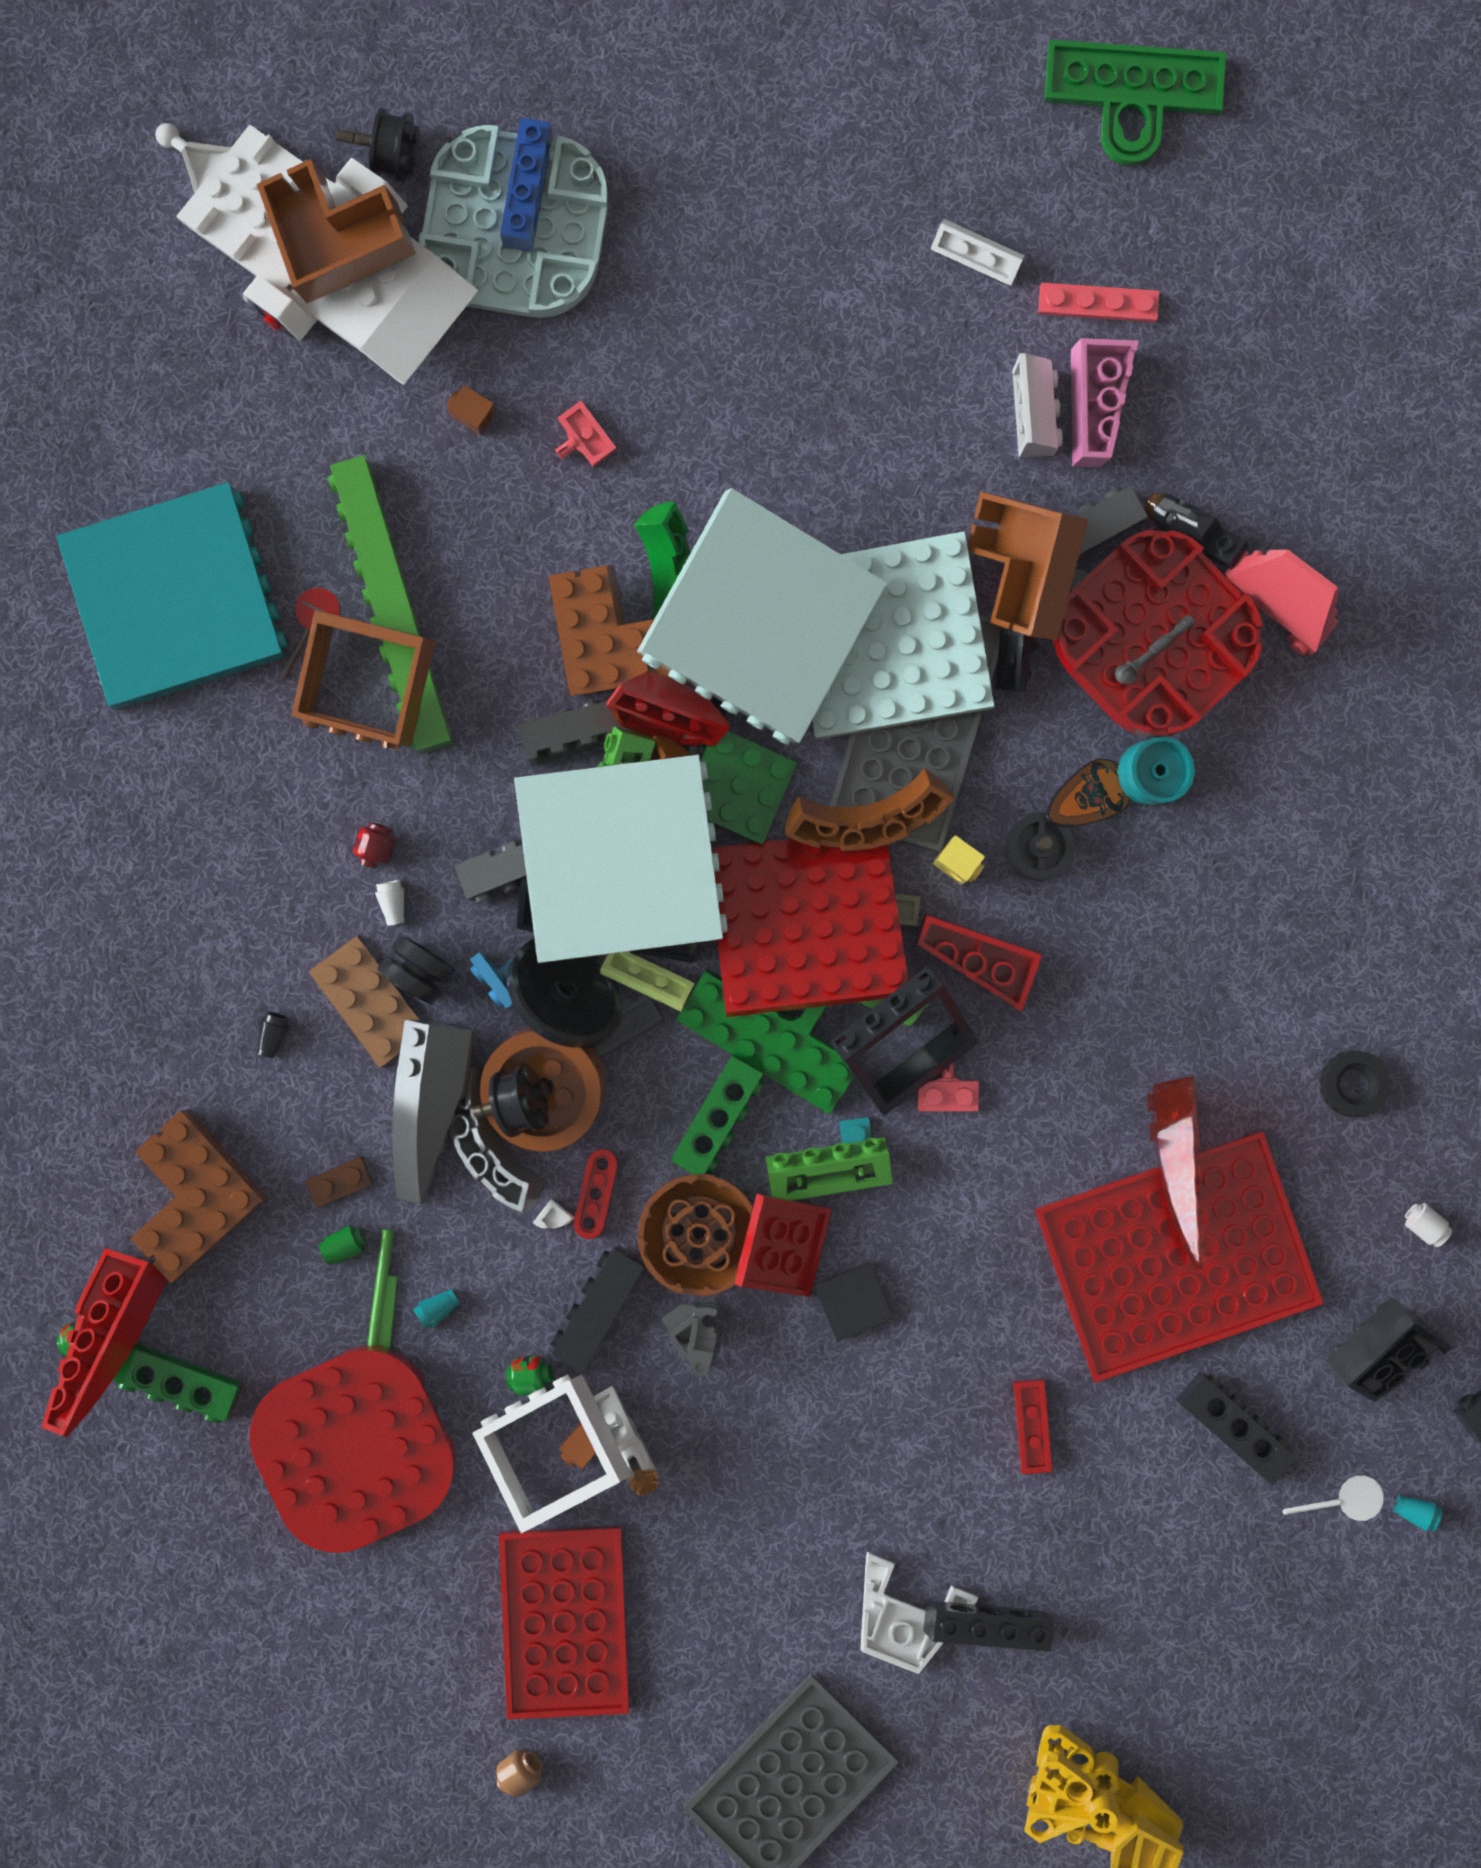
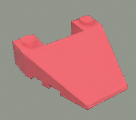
(1290, 595)

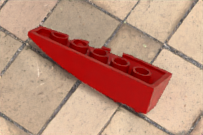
(106, 1329)

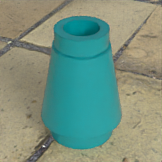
(436, 1308)
(1419, 1512)

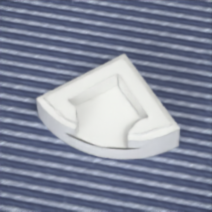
(553, 1216)

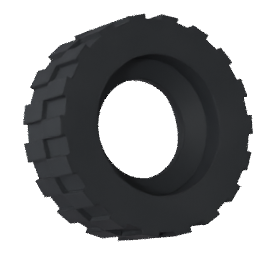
(1376, 1075)

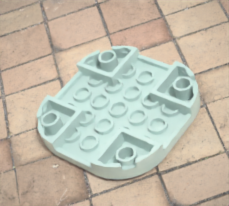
(467, 216)

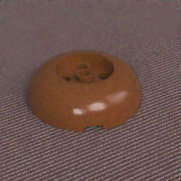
(669, 1255)

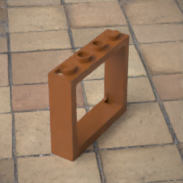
(313, 670)

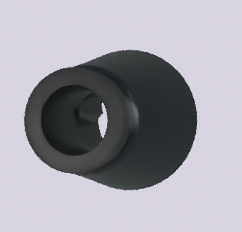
(271, 1033)

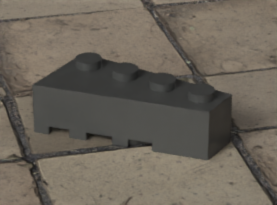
(567, 732)
(492, 872)

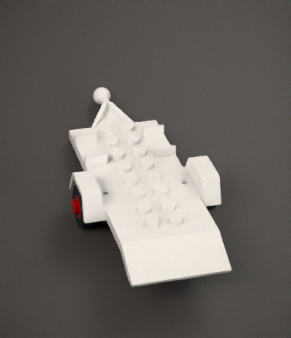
(387, 315)

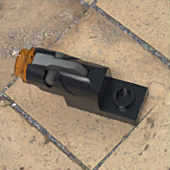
(1205, 529)

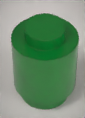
(342, 1245)

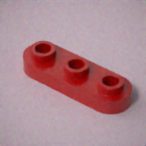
(593, 1207)

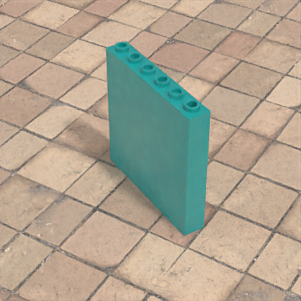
(172, 596)

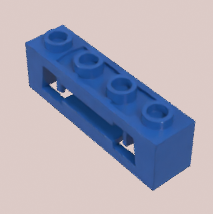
(526, 184)

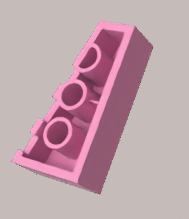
(1097, 396)

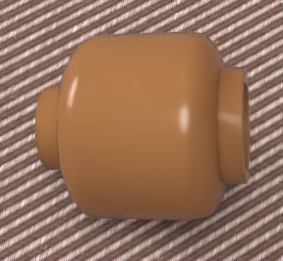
(518, 1773)

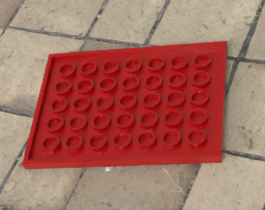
(1134, 1282)

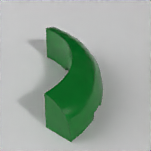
(666, 545)

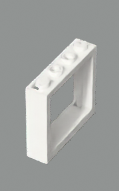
(596, 1430)

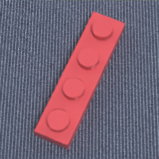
(1098, 302)

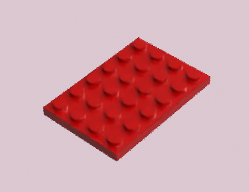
(564, 1622)

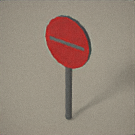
(306, 604)

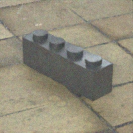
(1110, 518)

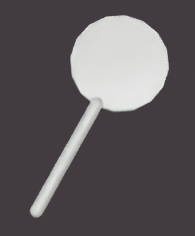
(1358, 1497)

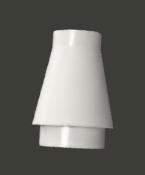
(391, 900)

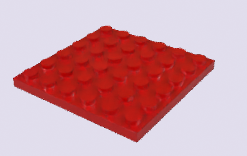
(807, 926)

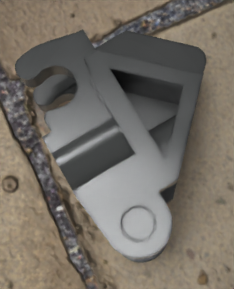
(693, 1334)

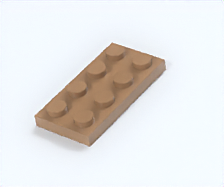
(365, 999)

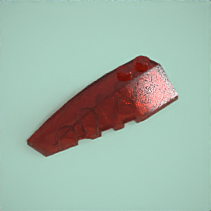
(1176, 1143)

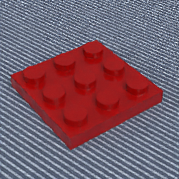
(782, 1246)

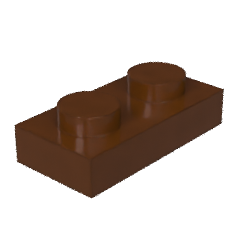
(339, 1182)

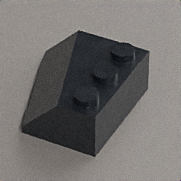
(1384, 1349)

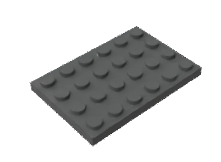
(791, 1780)

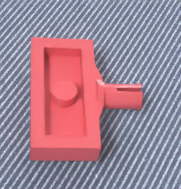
(584, 435)
(948, 1093)

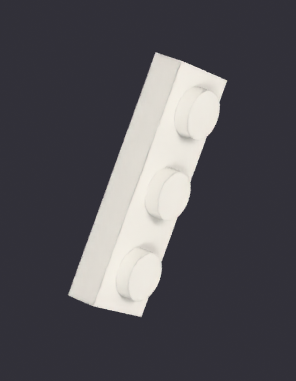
(977, 252)

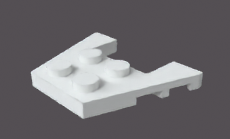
(894, 1627)

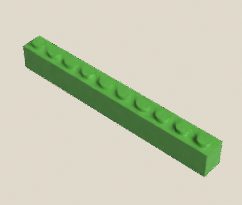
(386, 591)

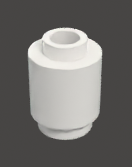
(1428, 1224)

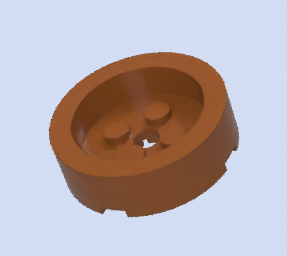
(576, 1094)

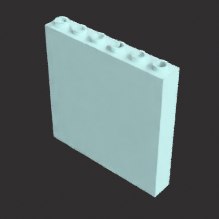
(761, 617)
(620, 858)

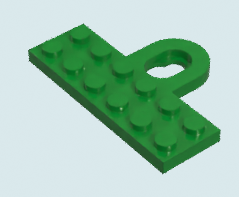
(1134, 79)
(771, 1044)

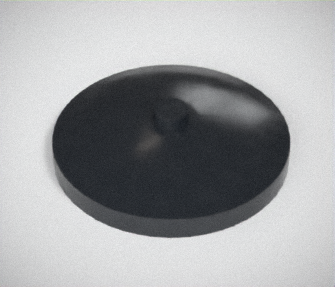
(563, 998)

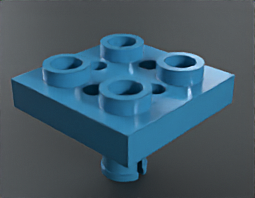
(495, 977)

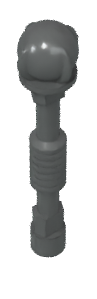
(1127, 673)

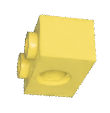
(960, 861)

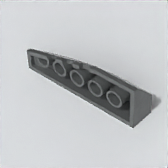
(427, 1091)

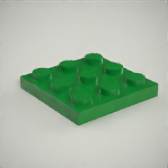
(745, 785)

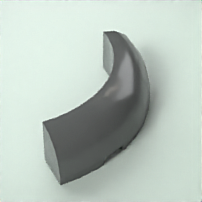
(488, 1156)

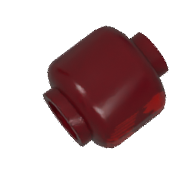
(374, 844)

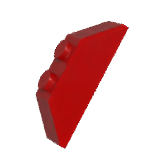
(667, 709)

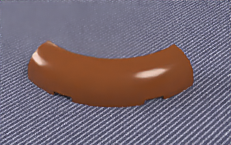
(872, 823)

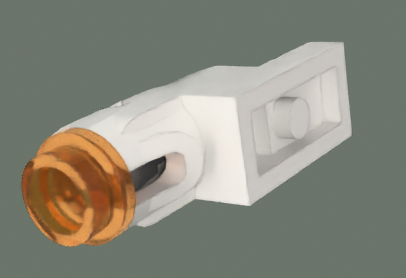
(643, 1471)

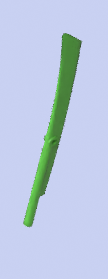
(384, 1296)

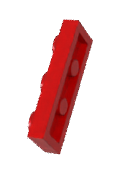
(1032, 1426)

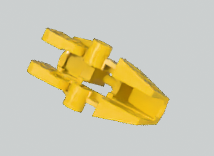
(1140, 1821)

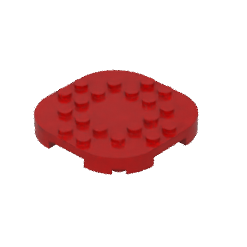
(1136, 600)
(352, 1449)

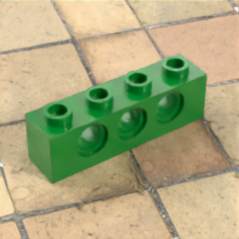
(686, 1153)
(222, 1388)

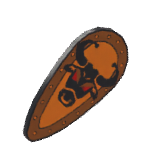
(1088, 796)

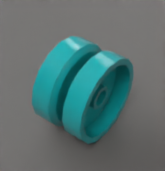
(1172, 775)

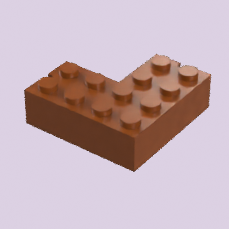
(331, 244)
(1039, 560)
(592, 631)
(209, 1194)

